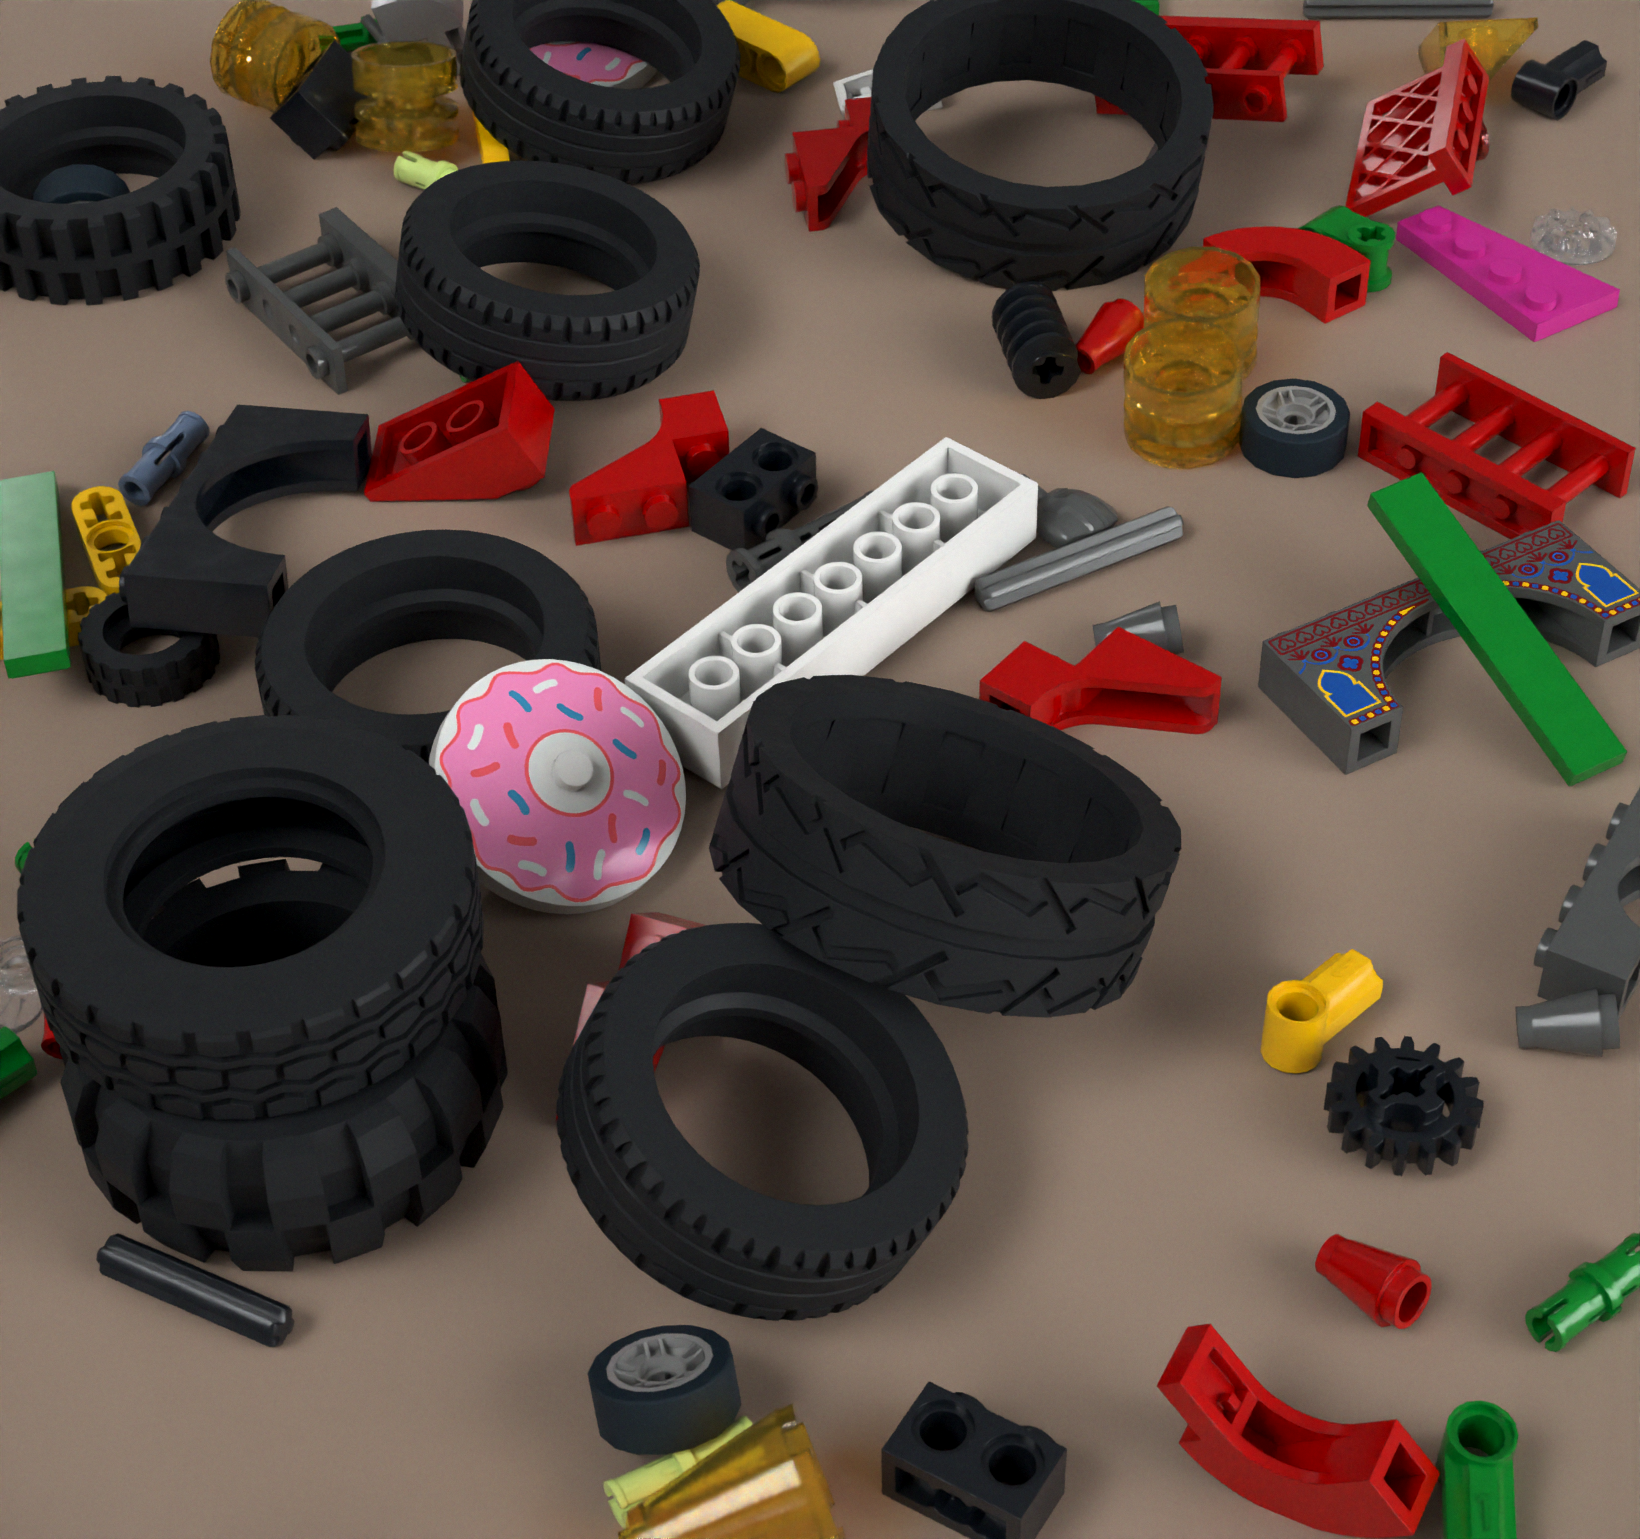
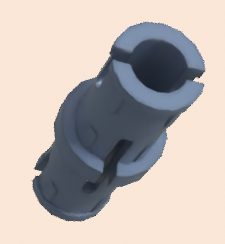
(146, 475)

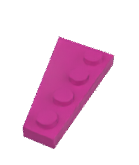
(1504, 275)

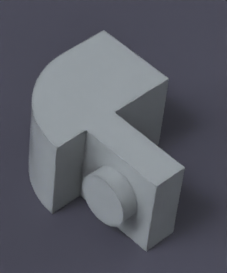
(420, 19)

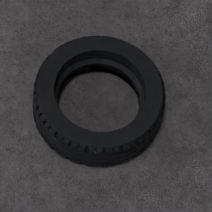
(592, 126)
(555, 218)
(407, 593)
(689, 1219)

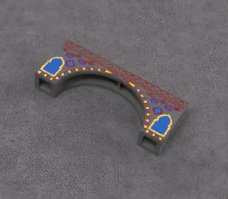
(1336, 667)

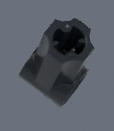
(1555, 85)

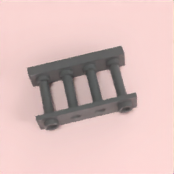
(359, 265)

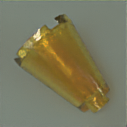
(749, 1488)

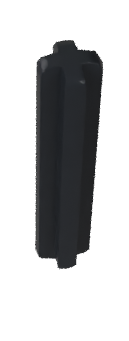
(195, 1290)

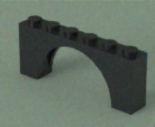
(208, 585)

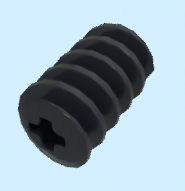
(1035, 340)

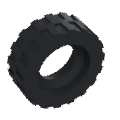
(146, 677)

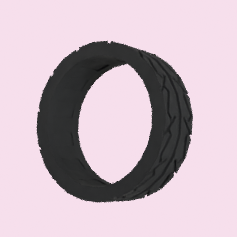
(1023, 230)
(1025, 927)

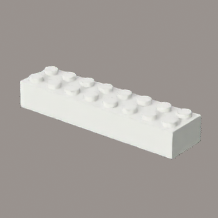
(840, 598)

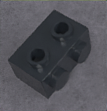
(321, 103)

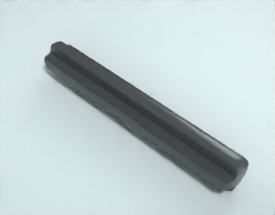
(1397, 9)
(1078, 558)

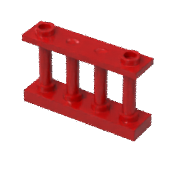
(1247, 62)
(1476, 485)

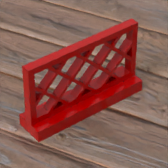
(1427, 124)

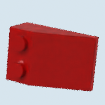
(465, 443)

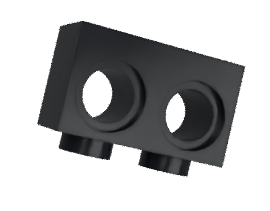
(753, 491)
(964, 1483)

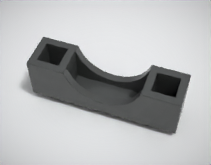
(1596, 936)

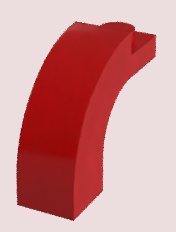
(1301, 267)
(1311, 1470)

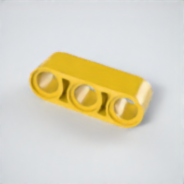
(769, 50)

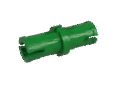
(1589, 1296)

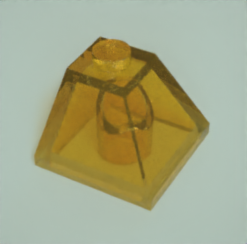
(1491, 41)

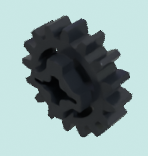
(1403, 1105)

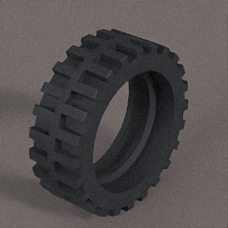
(126, 239)

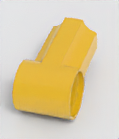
(1313, 1010)

